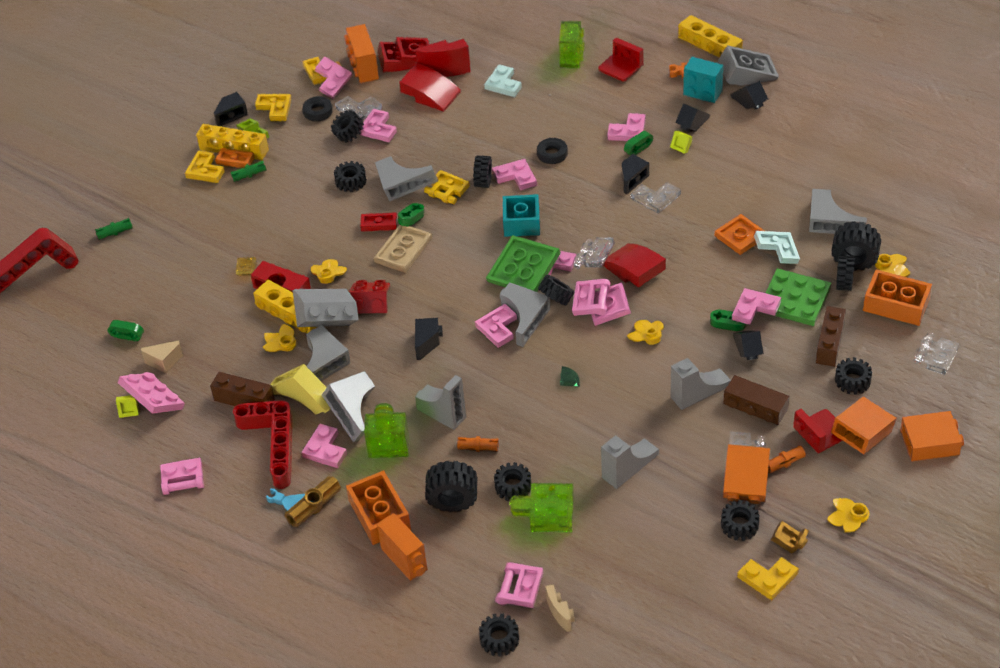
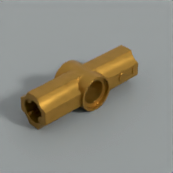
(304, 508)

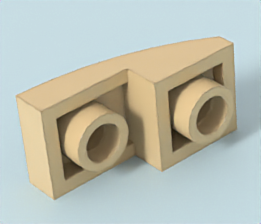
(559, 609)

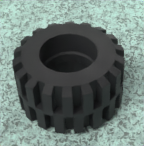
(859, 242)
(451, 486)

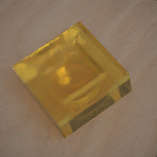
(245, 266)

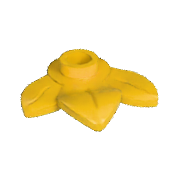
(892, 264)
(328, 270)
(647, 331)
(280, 341)
(847, 514)

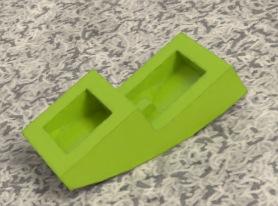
(252, 126)

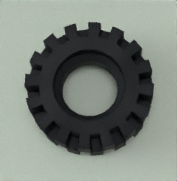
(347, 126)
(482, 171)
(350, 183)
(845, 273)
(556, 290)
(853, 384)
(512, 472)
(740, 530)
(499, 645)

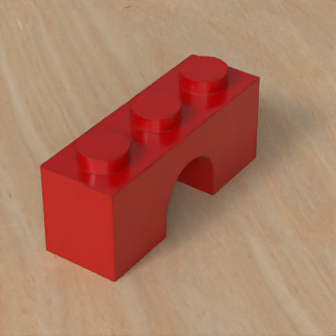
(280, 276)

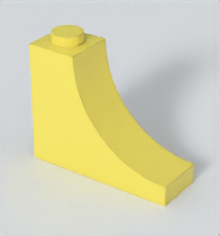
(303, 387)

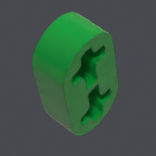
(638, 143)
(411, 214)
(725, 321)
(125, 330)

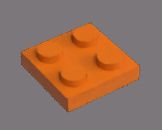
(738, 234)

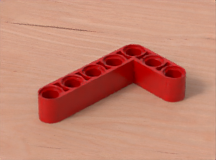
(31, 251)
(279, 418)

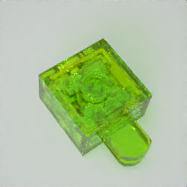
(571, 44)
(386, 433)
(547, 507)

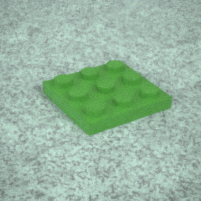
(523, 263)
(800, 296)

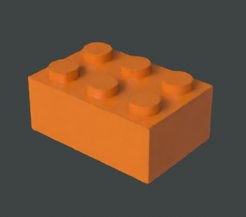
(361, 53)
(897, 297)
(374, 501)

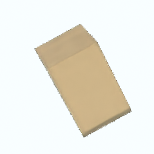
(163, 355)

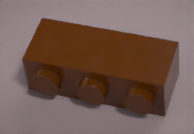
(830, 336)
(239, 390)
(756, 400)

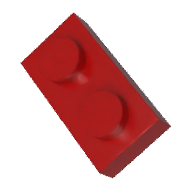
(378, 221)

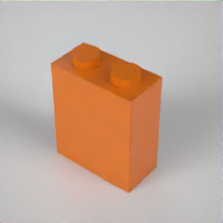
(863, 425)
(931, 436)
(746, 473)
(402, 546)

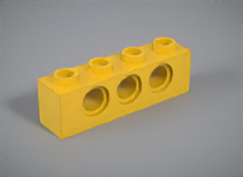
(707, 36)
(213, 138)
(278, 303)

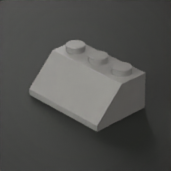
(324, 307)

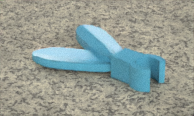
(287, 501)

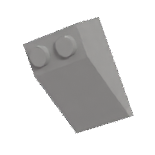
(746, 66)

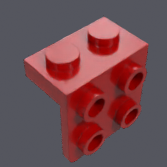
(624, 60)
(370, 296)
(816, 429)

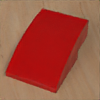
(399, 54)
(445, 57)
(429, 87)
(635, 264)

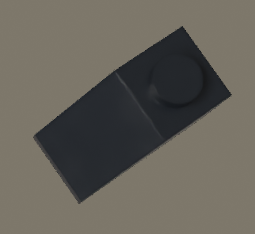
(750, 96)
(230, 109)
(691, 118)
(634, 172)
(427, 336)
(749, 344)

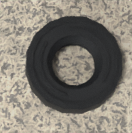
(317, 101)
(552, 158)

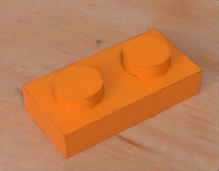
(234, 158)

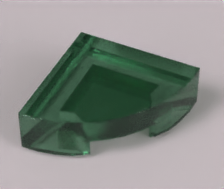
(569, 377)

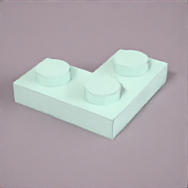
(501, 82)
(778, 241)

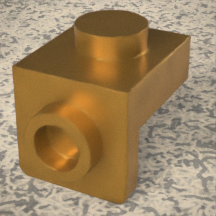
(789, 537)

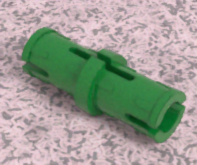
(248, 171)
(113, 228)

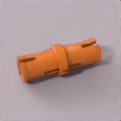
(478, 444)
(785, 459)

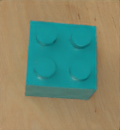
(703, 79)
(521, 215)

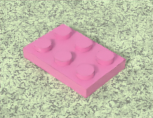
(151, 392)

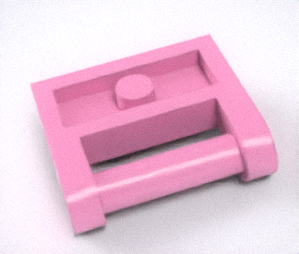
(585, 294)
(181, 475)
(526, 586)

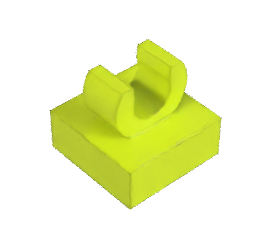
(681, 142)
(127, 406)

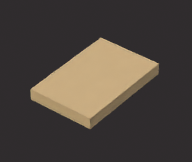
(403, 248)

